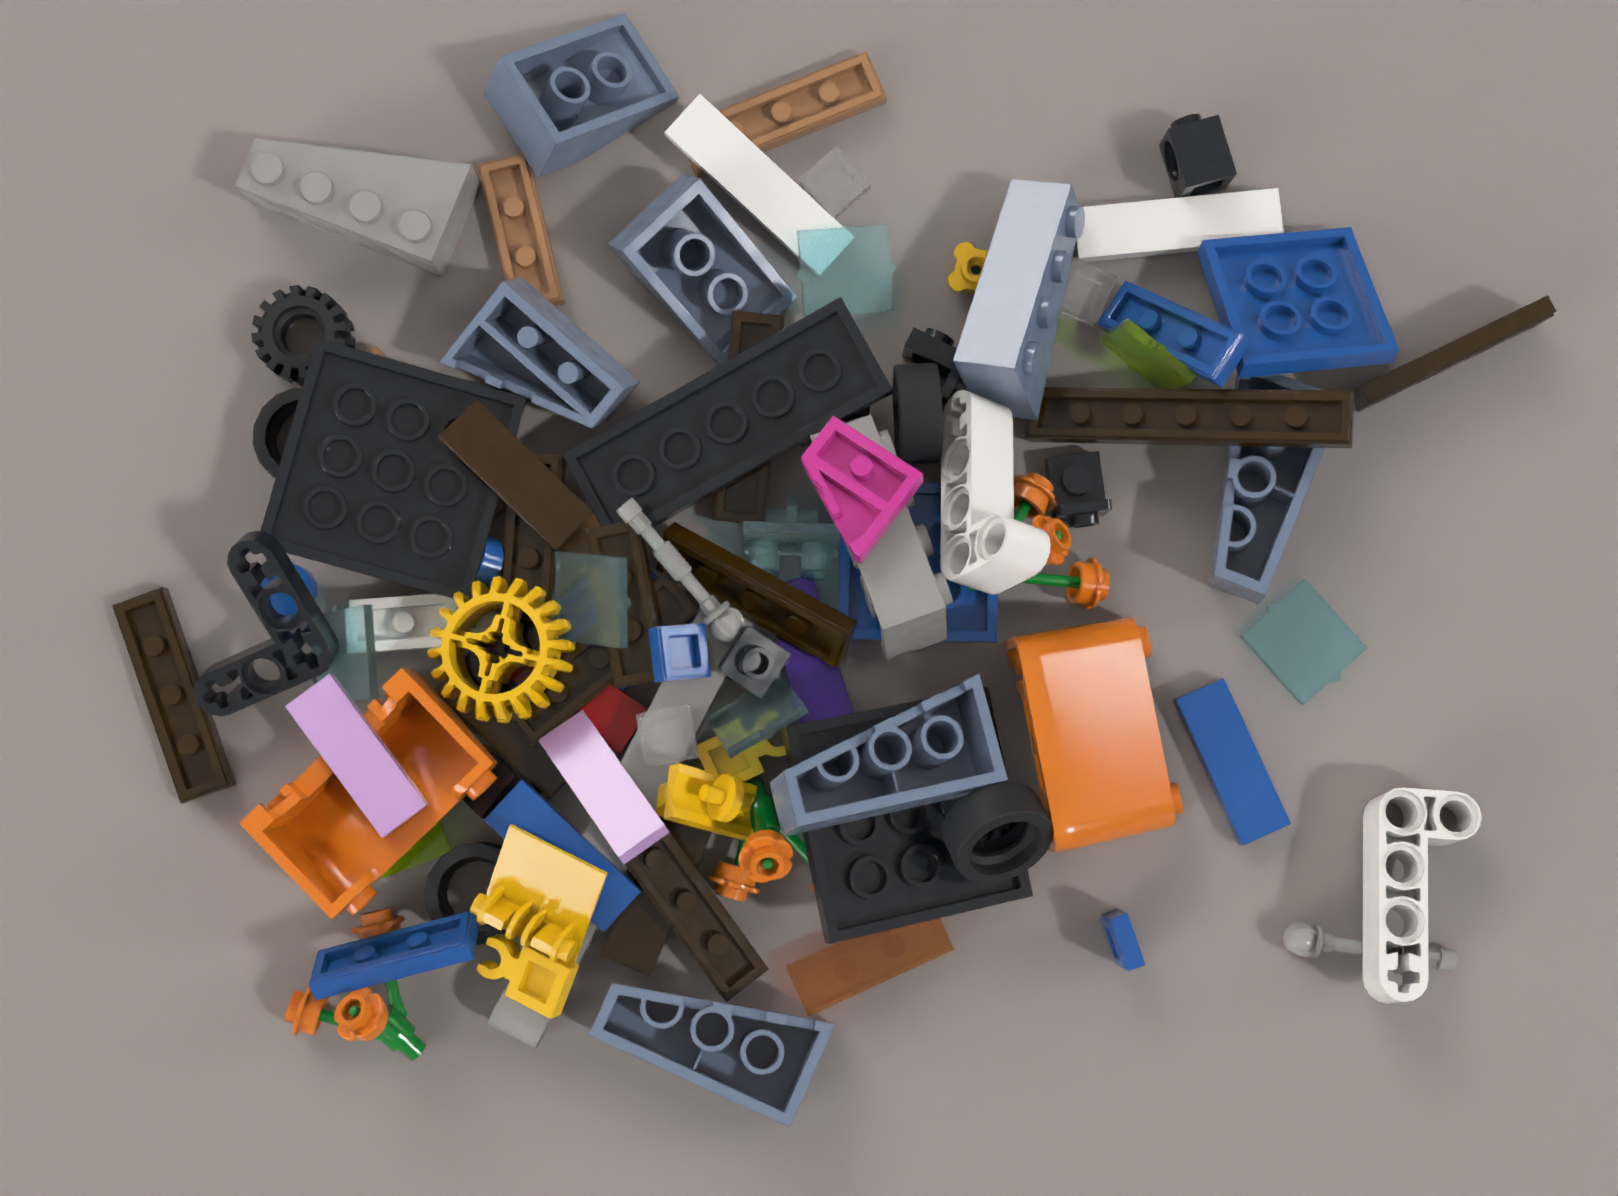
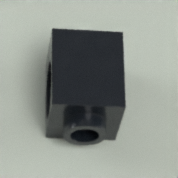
(1197, 156)

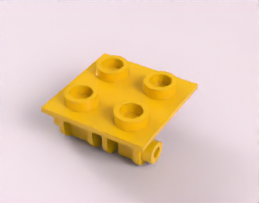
(540, 895)

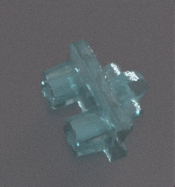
(792, 534)

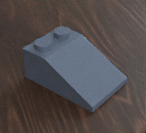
(577, 92)
(699, 264)

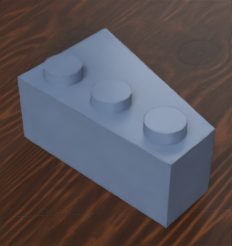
(541, 354)

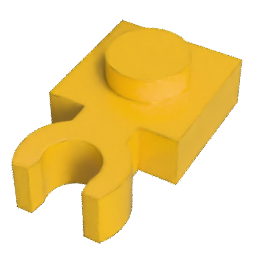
(744, 765)
(532, 976)

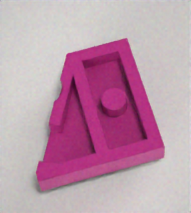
(858, 484)

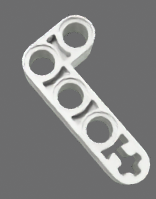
(978, 529)
(1409, 896)

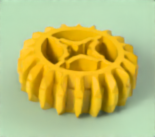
(494, 668)

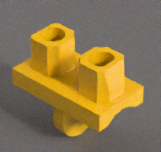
(707, 801)

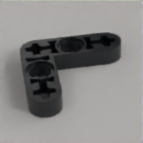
(284, 646)

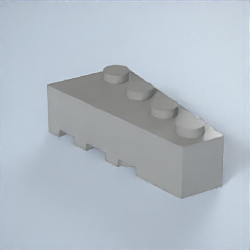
(373, 199)
(899, 577)

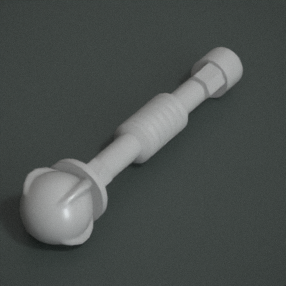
(722, 621)
(1310, 941)

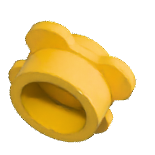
(966, 257)

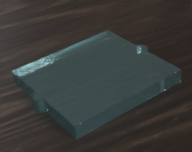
(846, 265)
(592, 597)
(1303, 642)
(356, 656)
(755, 719)

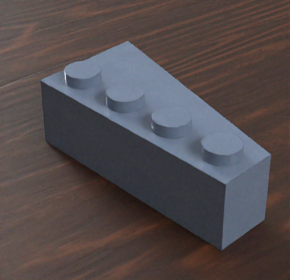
(1259, 505)
(900, 764)
(726, 1048)

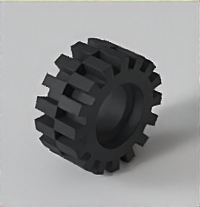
(282, 314)

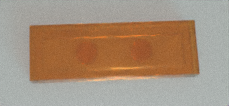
(865, 962)

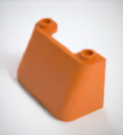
(1094, 732)
(323, 834)

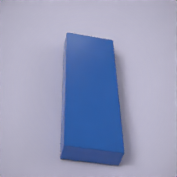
(1192, 338)
(1231, 762)
(532, 813)
(394, 955)

